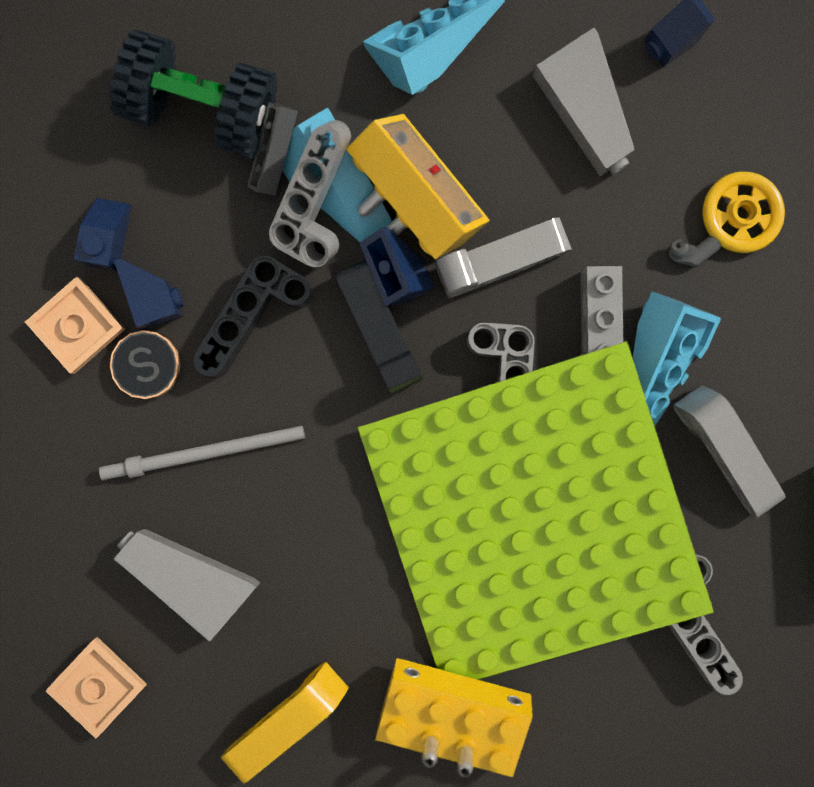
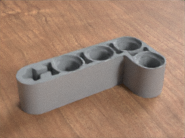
(315, 191)
(501, 258)
(500, 347)
(731, 448)
(698, 629)

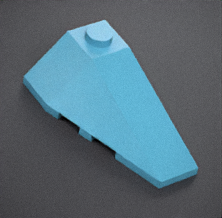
(426, 47)
(348, 187)
(665, 346)

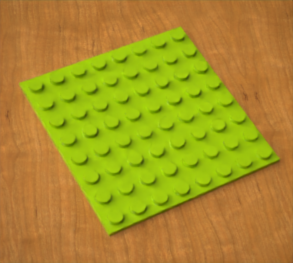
(536, 516)

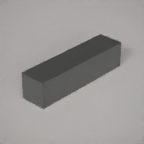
(272, 149)

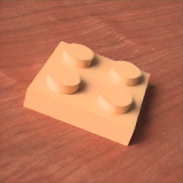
(75, 325)
(96, 687)

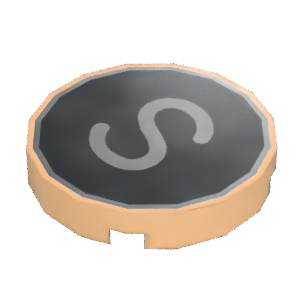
(145, 364)

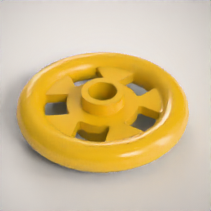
(761, 190)

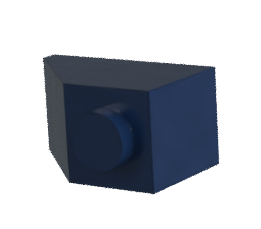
(678, 31)
(103, 234)
(395, 268)
(148, 296)

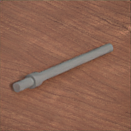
(137, 466)

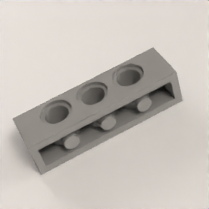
(601, 307)

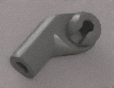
(693, 255)

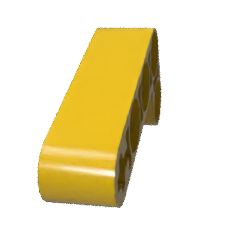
(286, 723)

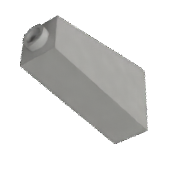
(587, 101)
(185, 580)

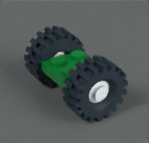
(148, 75)

